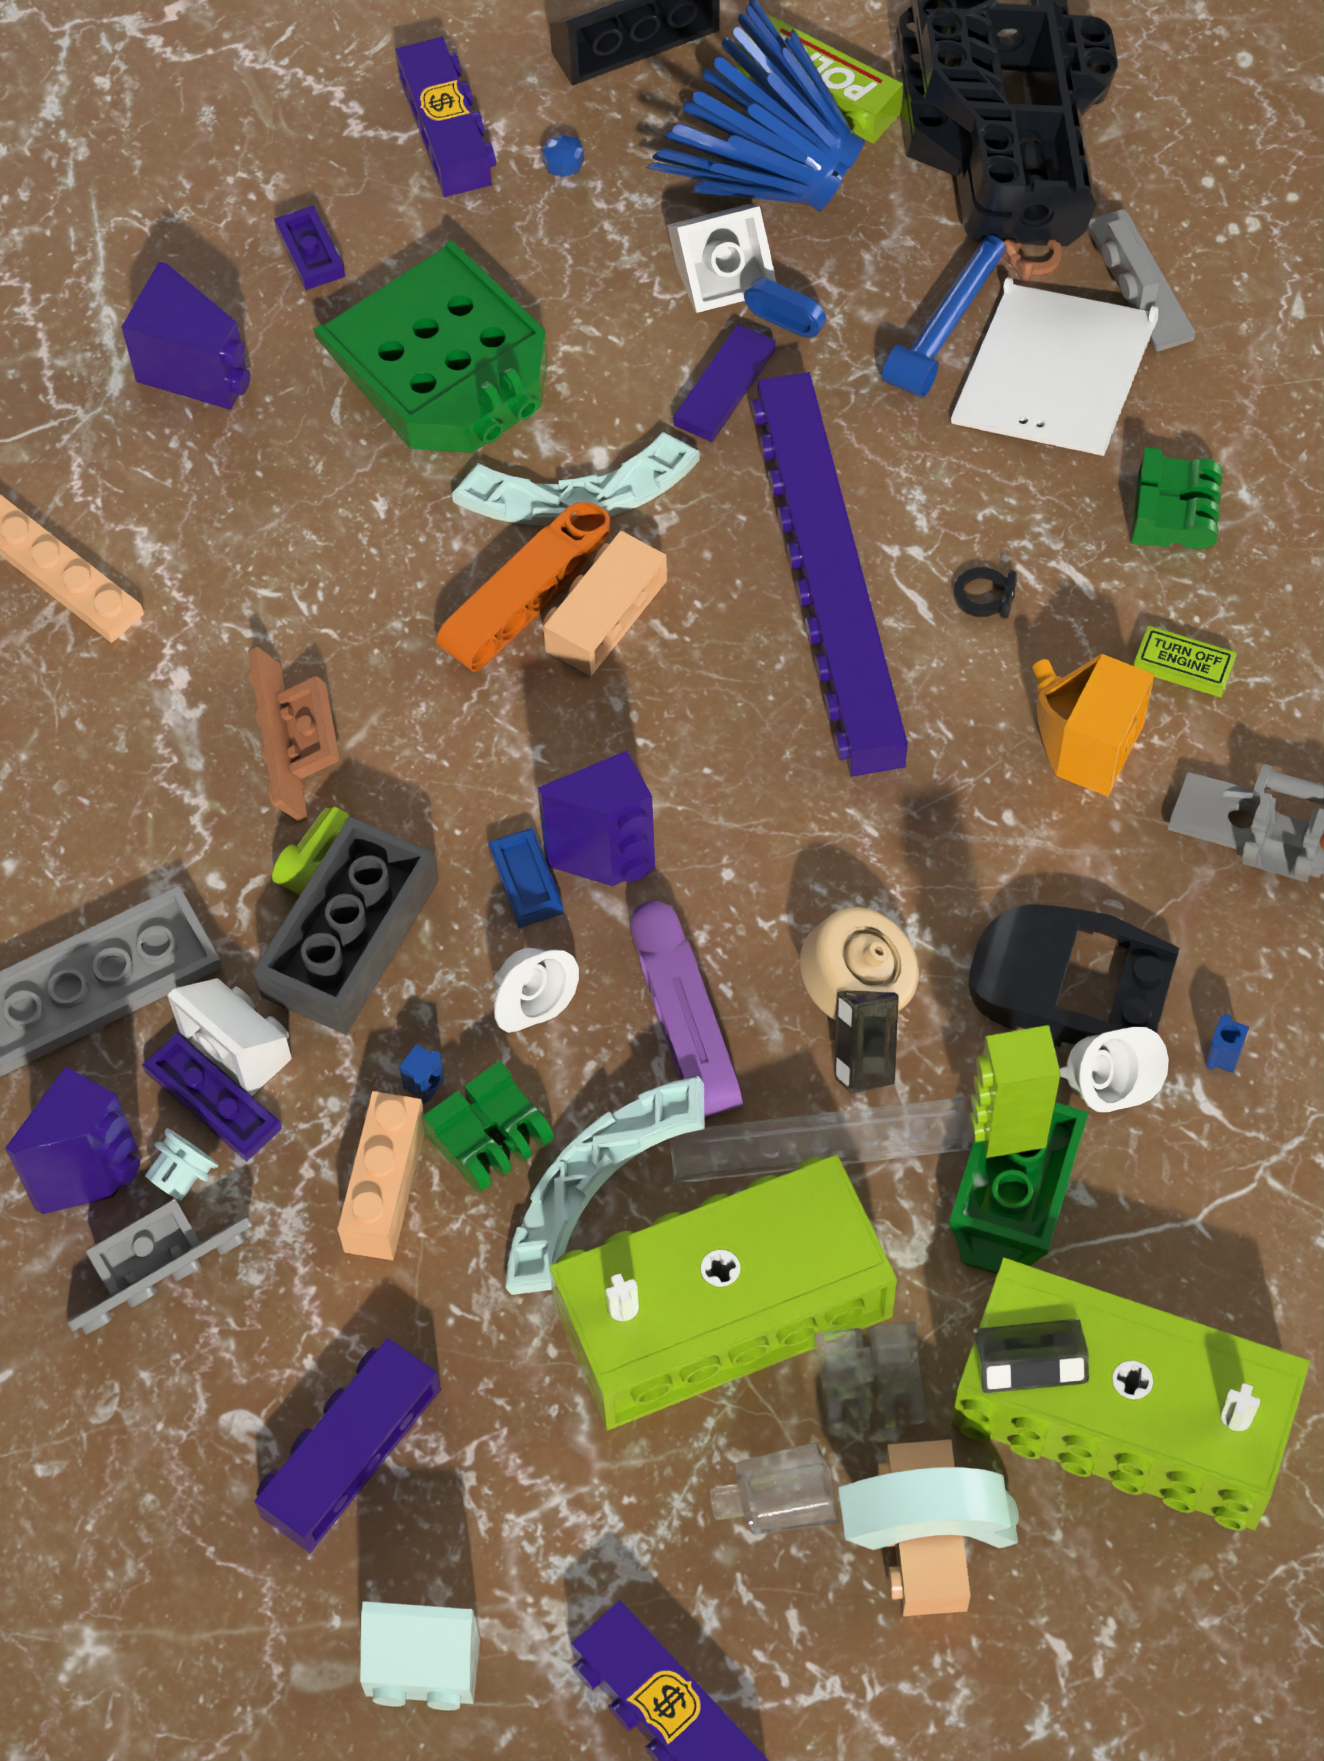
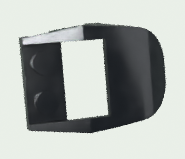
(1025, 962)

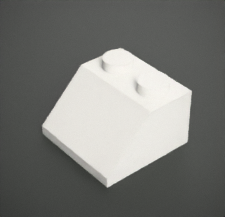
(721, 255)
(231, 1032)

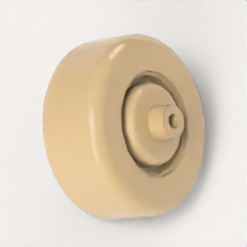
(857, 953)

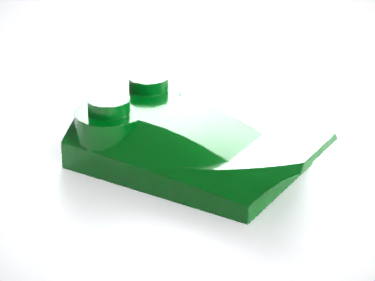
(1015, 1199)

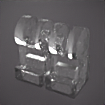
(887, 1360)

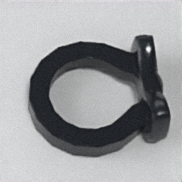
(1000, 606)

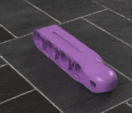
(683, 1006)

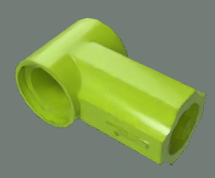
(300, 862)

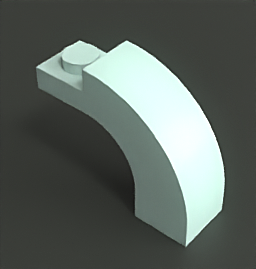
(929, 1504)

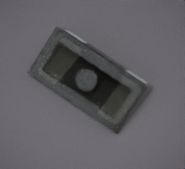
(866, 1039)
(1032, 1355)

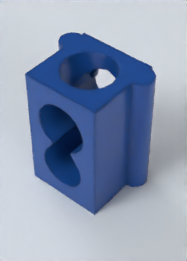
(1226, 1044)
(417, 1070)

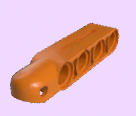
(524, 586)

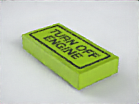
(1185, 661)

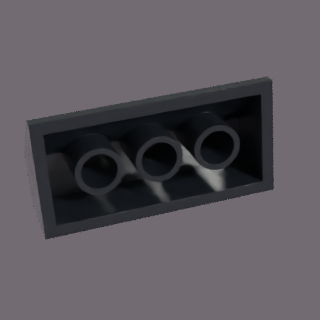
(627, 32)

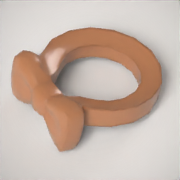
(1025, 268)

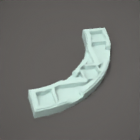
(617, 492)
(586, 1166)

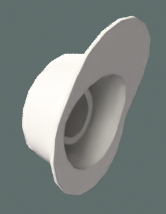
(533, 987)
(1117, 1068)

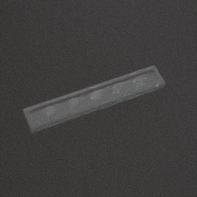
(851, 1134)

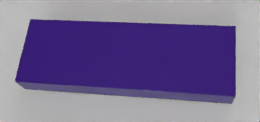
(724, 383)
(212, 1096)

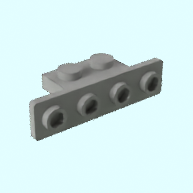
(1140, 277)
(147, 1253)

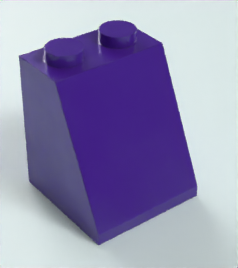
(185, 342)

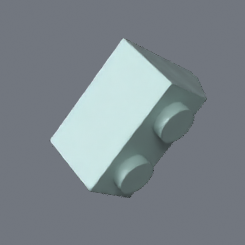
(418, 1654)

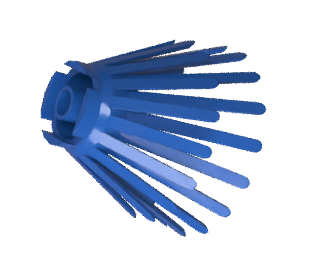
(795, 132)

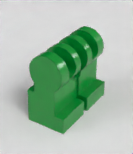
(1176, 501)
(491, 1105)

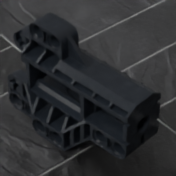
(963, 125)

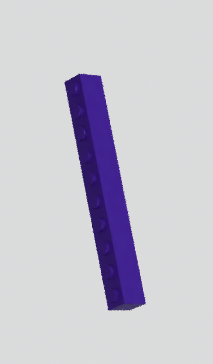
(830, 575)

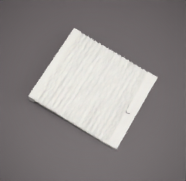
(1056, 368)

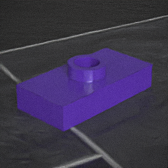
(309, 247)

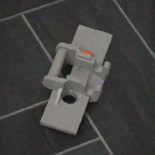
(1273, 840)

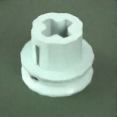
(179, 1165)

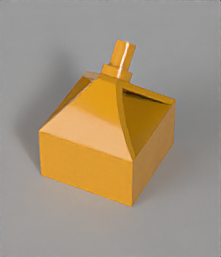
(1091, 718)

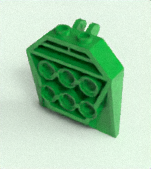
(442, 354)

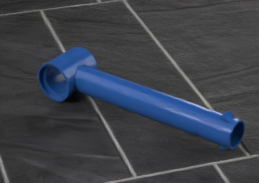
(915, 368)

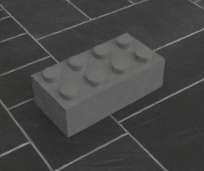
(346, 925)

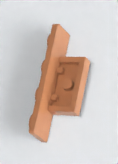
(294, 731)

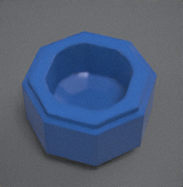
(563, 155)

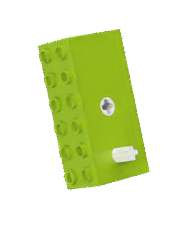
(721, 1290)
(1163, 1405)

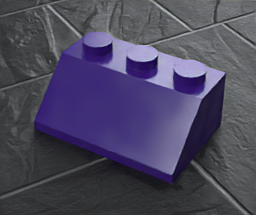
(599, 822)
(74, 1146)

